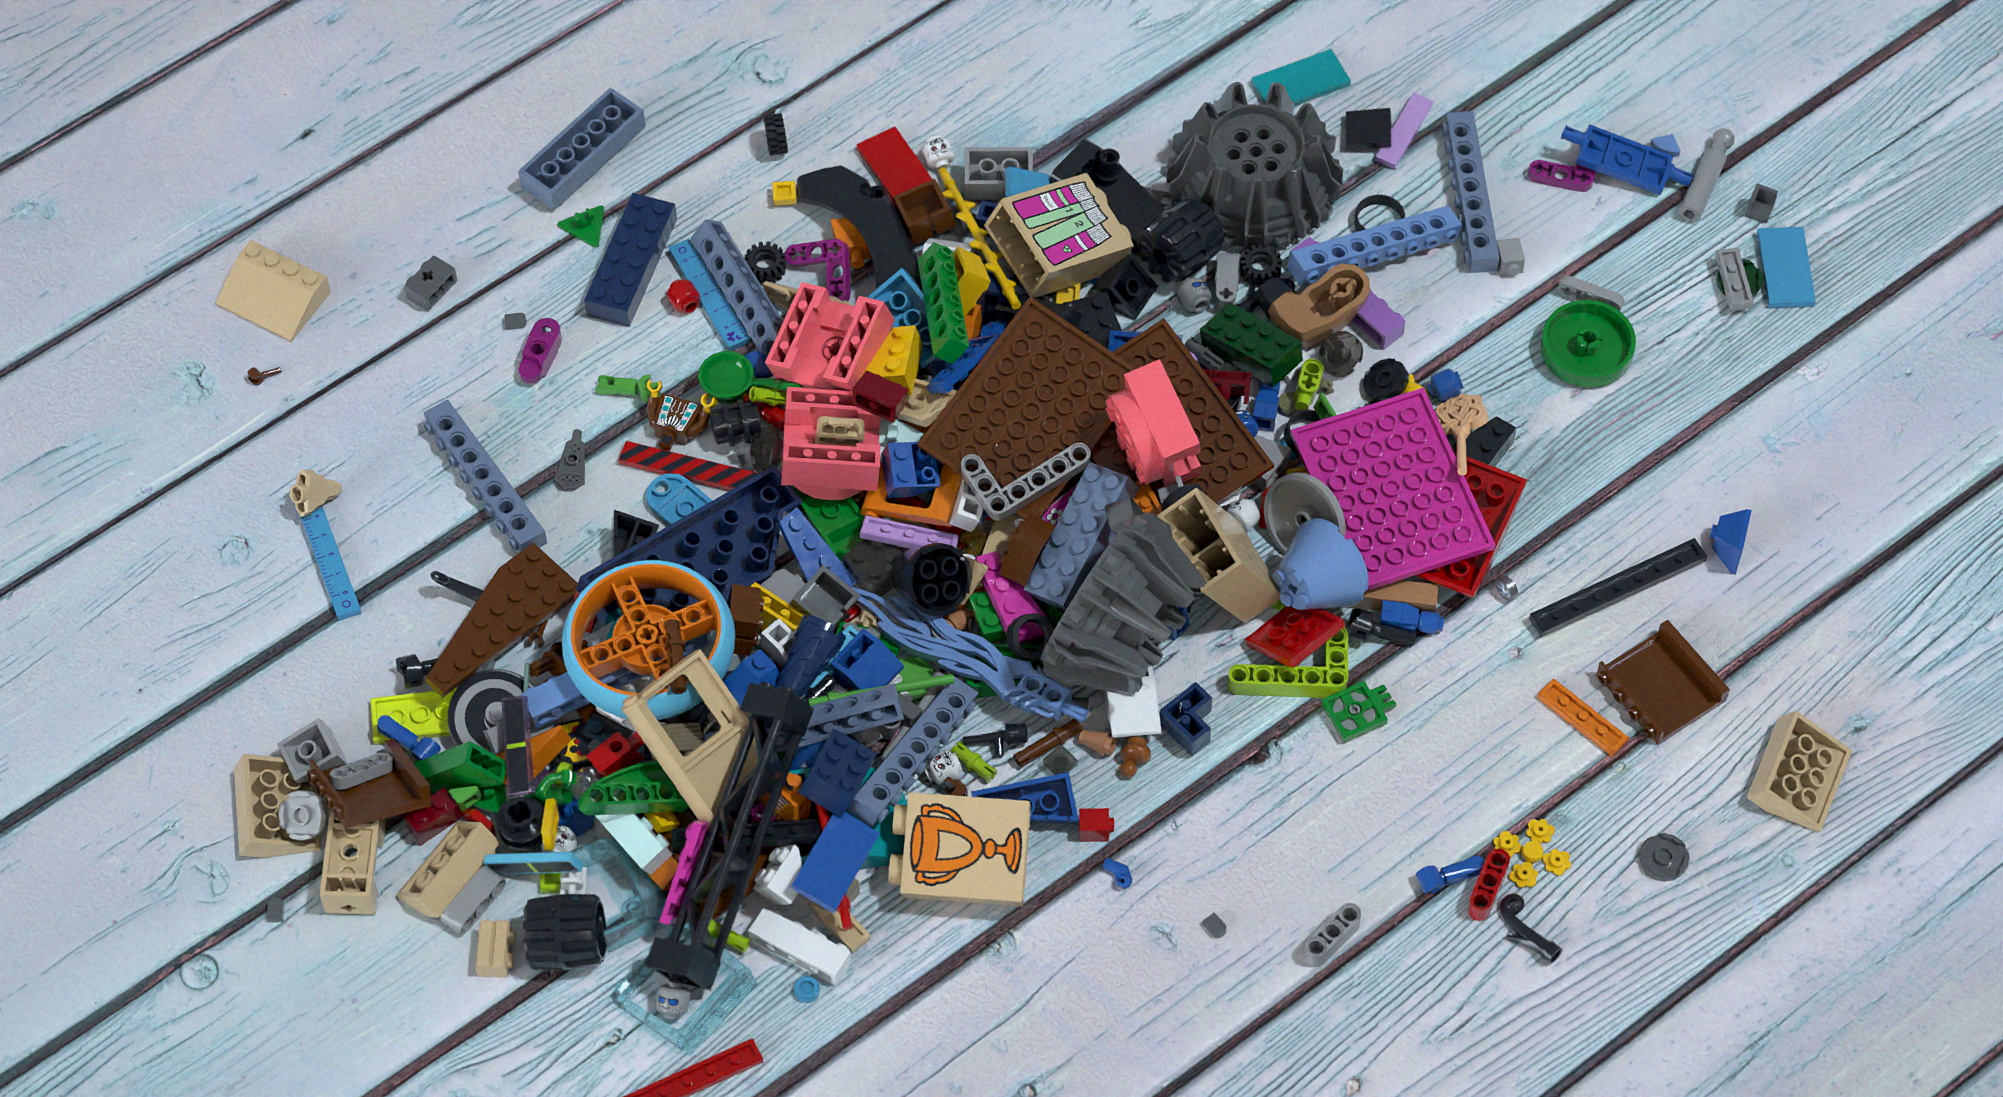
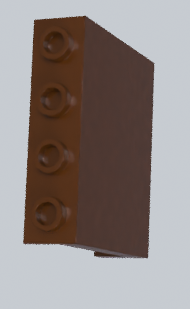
(1663, 683)
(378, 798)

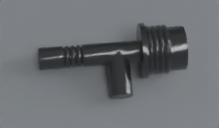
(1013, 733)

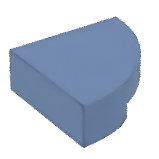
(1666, 144)

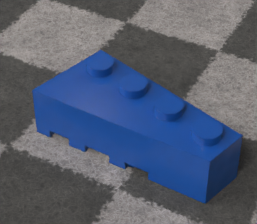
(1049, 798)

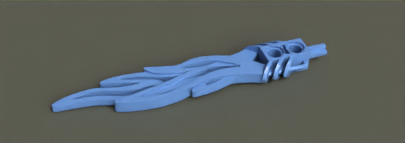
(955, 652)

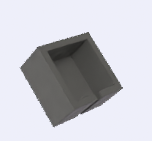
(826, 597)

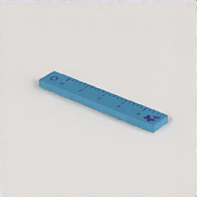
(711, 296)
(331, 564)

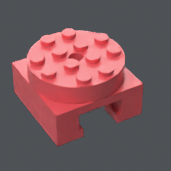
(828, 341)
(1154, 427)
(822, 469)

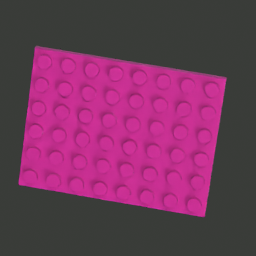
(1396, 486)

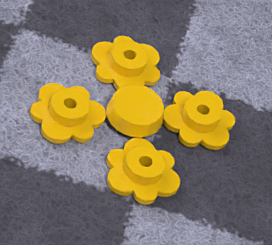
(1533, 853)

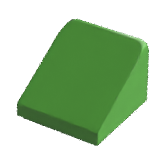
(466, 796)

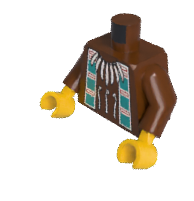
(676, 418)

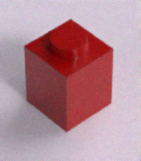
(1095, 824)

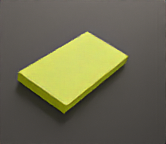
(418, 712)

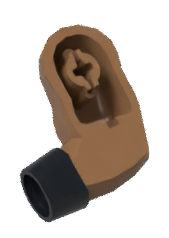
(1320, 308)

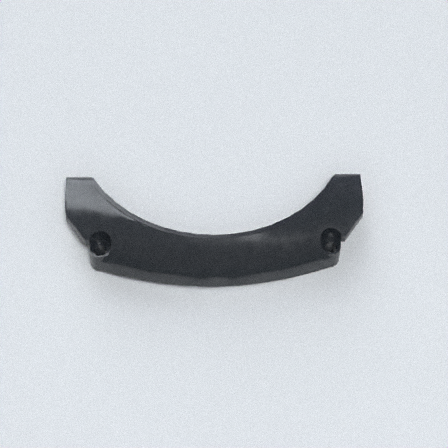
(869, 211)

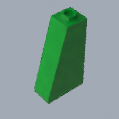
(462, 767)

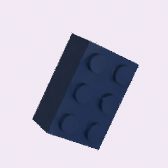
(837, 773)

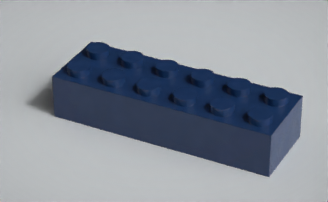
(630, 259)

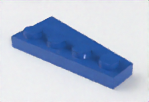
(955, 372)
(810, 548)

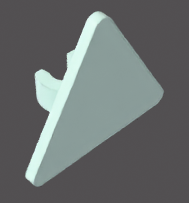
(896, 432)

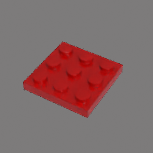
(1294, 634)

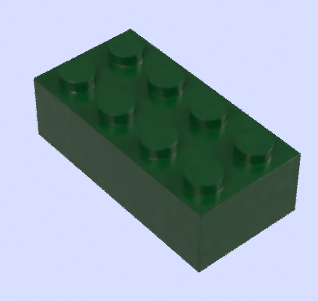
(1251, 344)

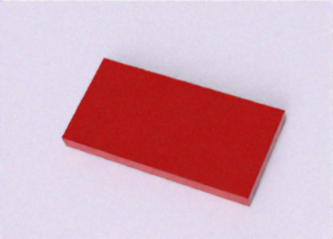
(893, 162)

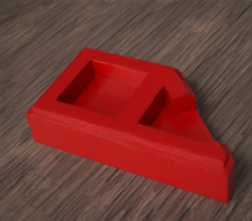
(476, 816)

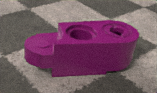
(535, 366)

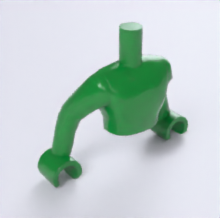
(561, 793)

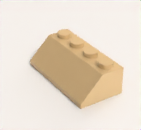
(448, 868)

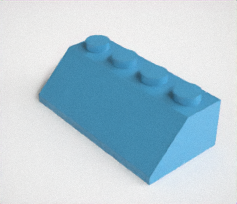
(907, 306)

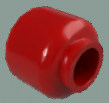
(683, 296)

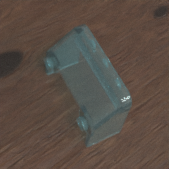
(639, 912)

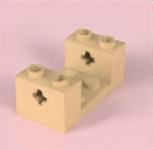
(349, 881)

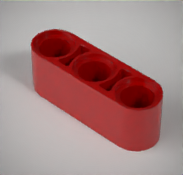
(1491, 874)

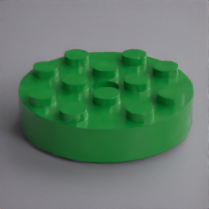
(1591, 322)

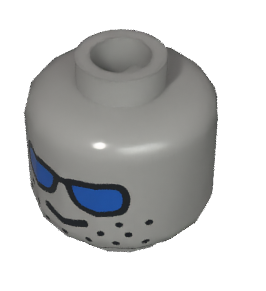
(1194, 294)
(672, 999)

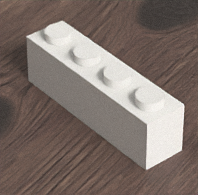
(800, 946)

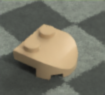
(839, 431)

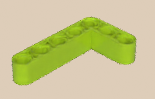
(1298, 675)

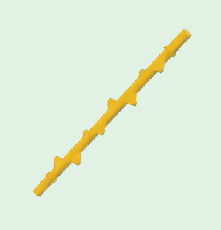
(978, 234)

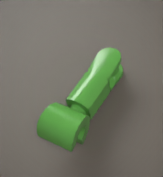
(625, 386)

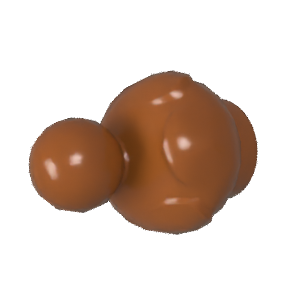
(1133, 754)

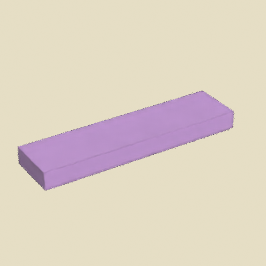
(1405, 130)
(903, 534)

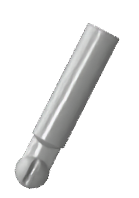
(1706, 176)

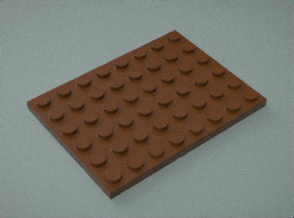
(1029, 402)
(1228, 451)

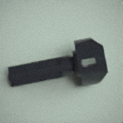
(1364, 626)
(413, 669)

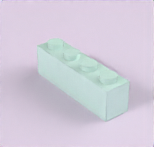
(637, 839)

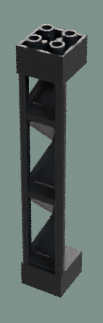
(700, 962)

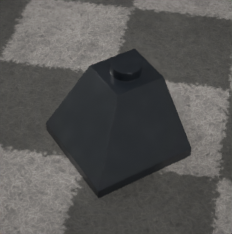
(1126, 286)

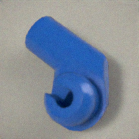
(1121, 872)

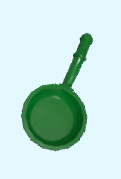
(731, 376)

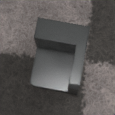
(1761, 203)

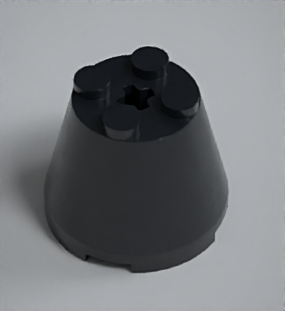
(932, 578)

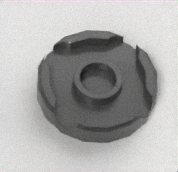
(1664, 857)

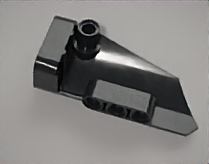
(1125, 196)

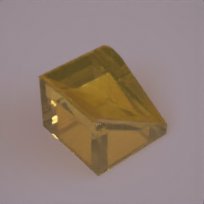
(973, 542)

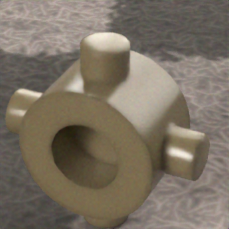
(1325, 386)

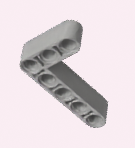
(1024, 483)

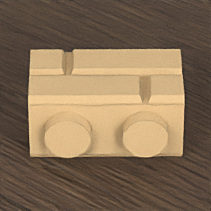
(494, 948)

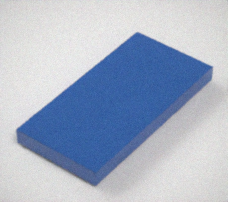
(835, 861)

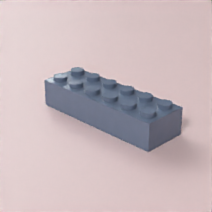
(582, 148)
(1079, 536)

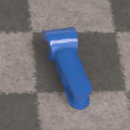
(406, 739)
(1434, 881)

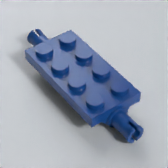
(1625, 159)

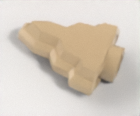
(312, 491)

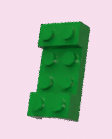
(834, 520)
(988, 621)

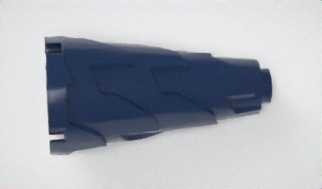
(810, 653)

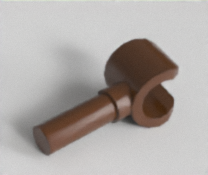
(257, 377)
(538, 635)

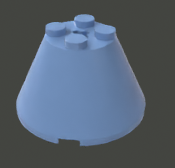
(1321, 569)

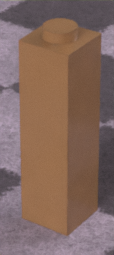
(1417, 594)

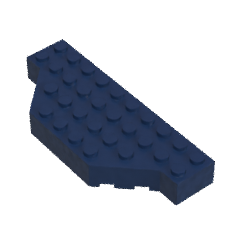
(722, 541)

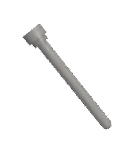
(923, 704)

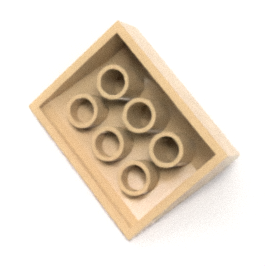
(272, 291)
(1799, 772)
(260, 789)

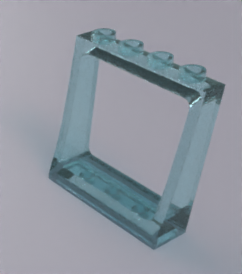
(705, 1018)

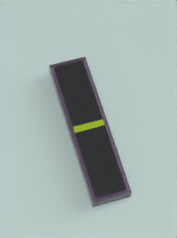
(517, 746)

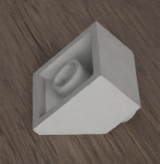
(311, 742)

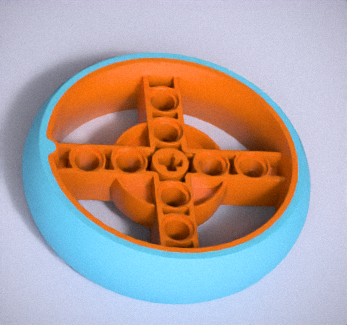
(624, 585)

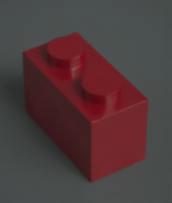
(879, 396)
(432, 820)

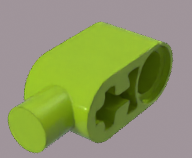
(1307, 384)

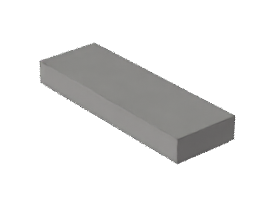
(1734, 279)

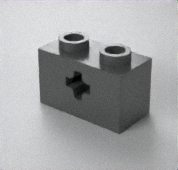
(430, 283)

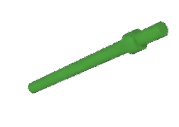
(901, 687)

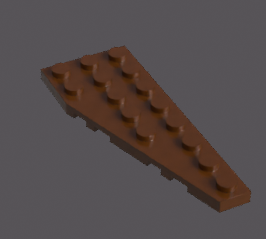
(510, 607)

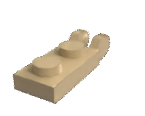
(851, 938)

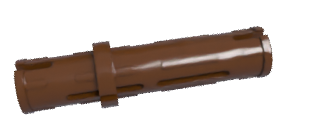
(674, 646)
(1056, 737)

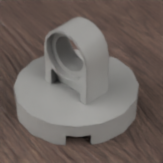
(303, 815)

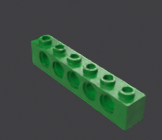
(943, 303)

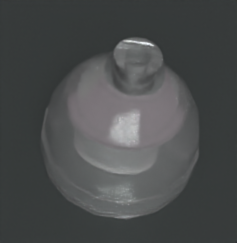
(584, 779)

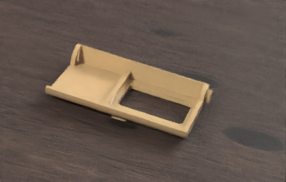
(706, 769)

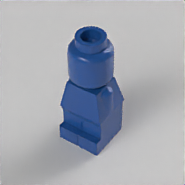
(1266, 406)
(1408, 618)

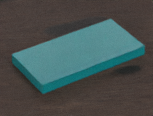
(1305, 78)

